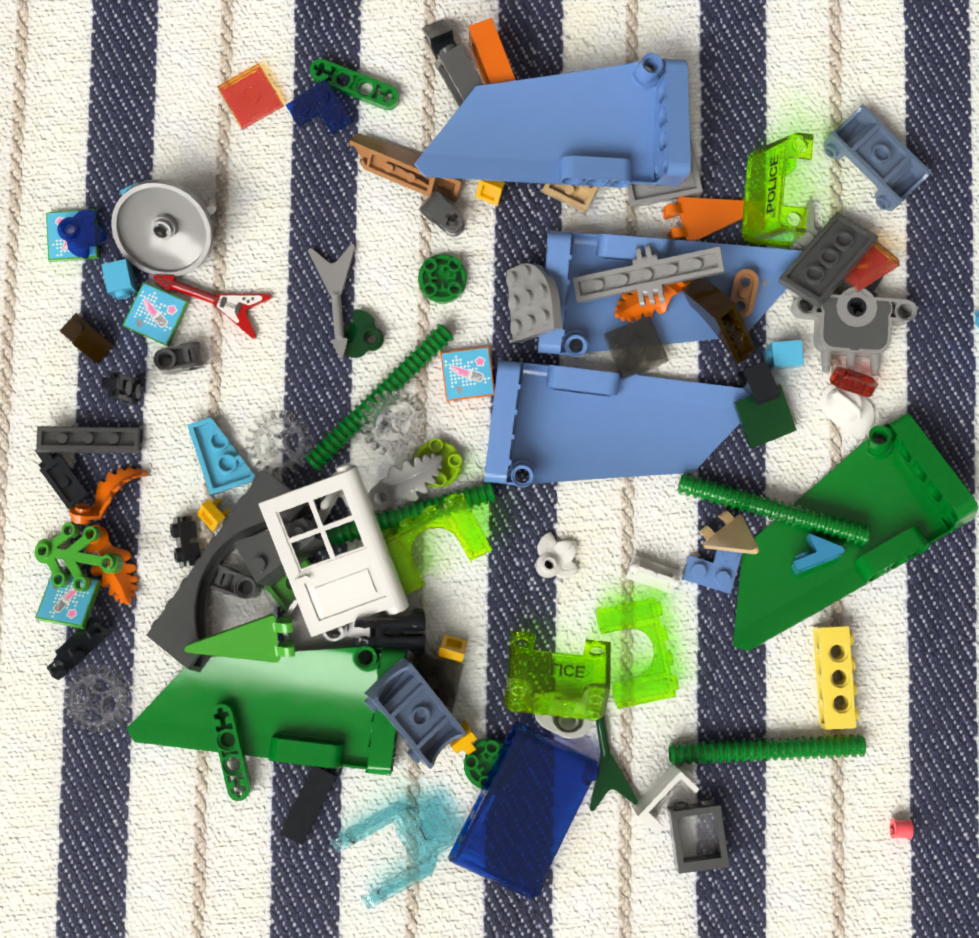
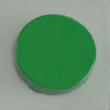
(442, 278)
(480, 762)

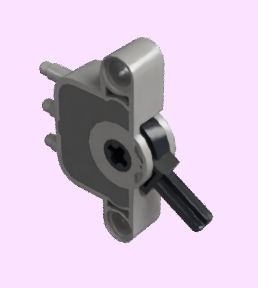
(858, 333)

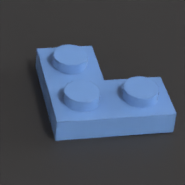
(715, 574)

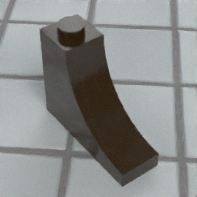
(721, 316)

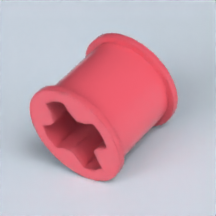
(901, 829)

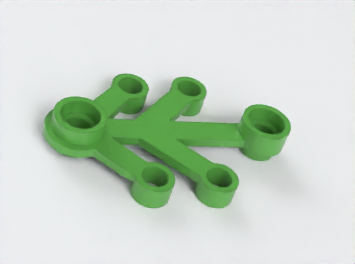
(73, 555)

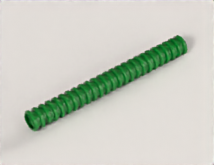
(395, 380)
(773, 509)
(391, 519)
(767, 749)

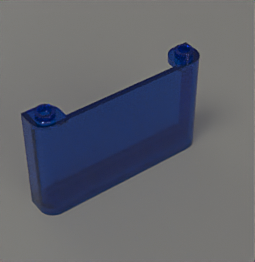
(524, 810)

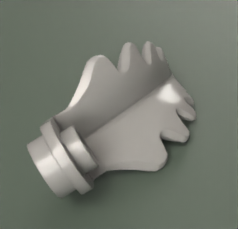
(405, 482)

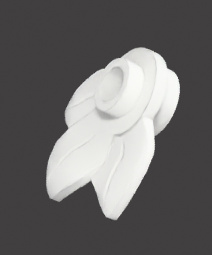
(560, 556)

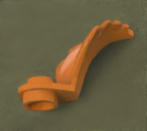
(631, 308)
(104, 494)
(121, 582)

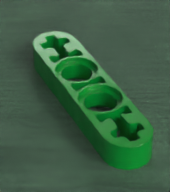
(356, 81)
(226, 752)

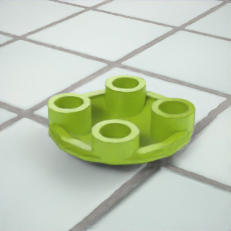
(451, 461)

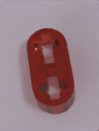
(853, 381)

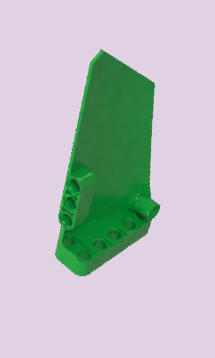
(895, 488)
(287, 711)

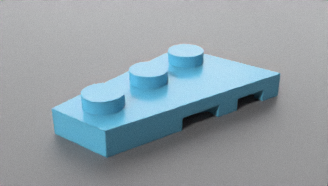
(217, 457)

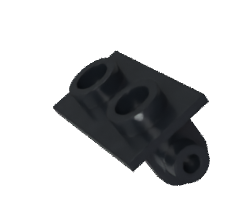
(182, 533)

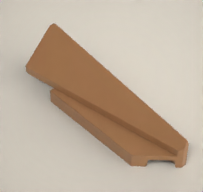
(398, 166)

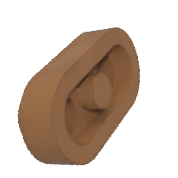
(745, 294)

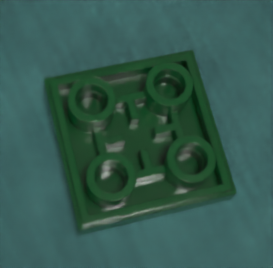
(764, 421)

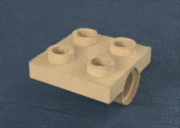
(572, 195)

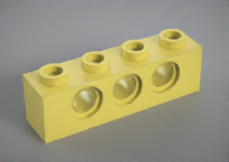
(824, 639)

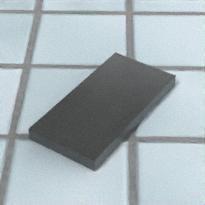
(828, 259)

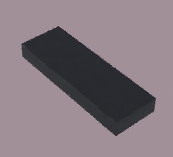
(308, 804)

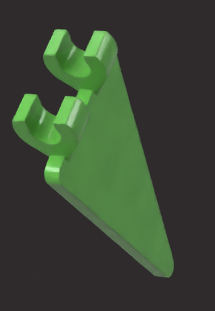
(249, 641)

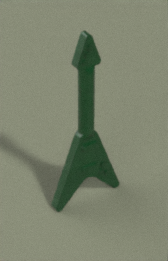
(610, 774)

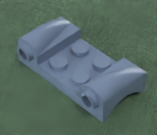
(877, 156)
(414, 712)

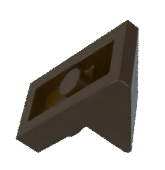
(86, 338)

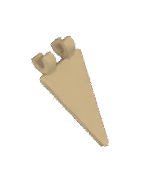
(732, 537)

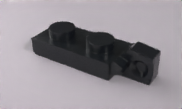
(122, 388)
(62, 479)
(78, 647)

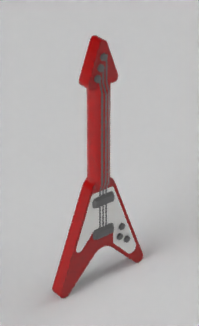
(231, 305)

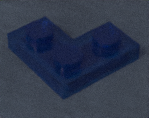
(320, 101)

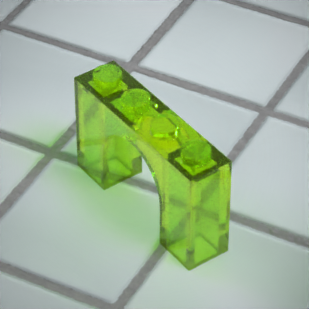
(451, 515)
(657, 681)

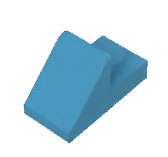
(822, 552)

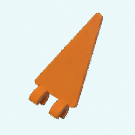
(702, 216)

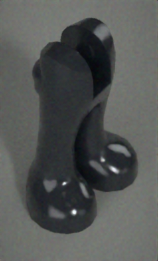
(379, 625)

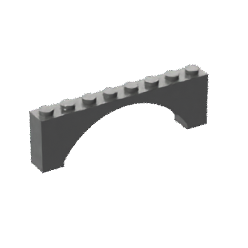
(185, 613)

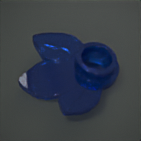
(85, 233)

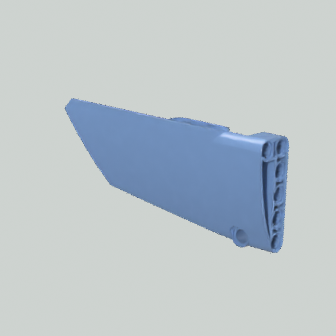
(572, 129)
(584, 254)
(597, 426)

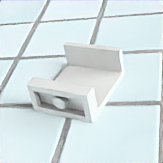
(658, 791)

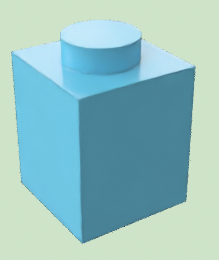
(119, 279)
(784, 355)

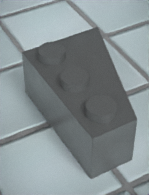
(262, 557)

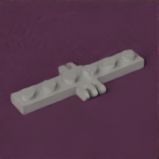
(649, 275)

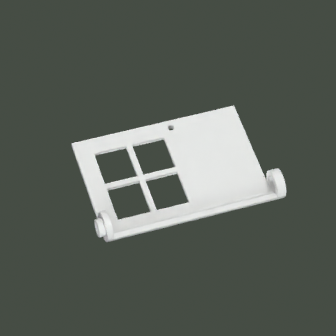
(344, 584)

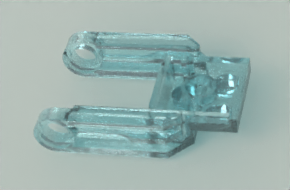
(423, 833)

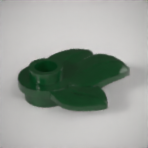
(358, 334)

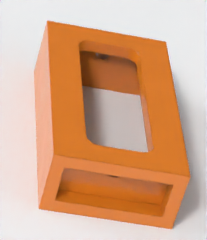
(489, 53)

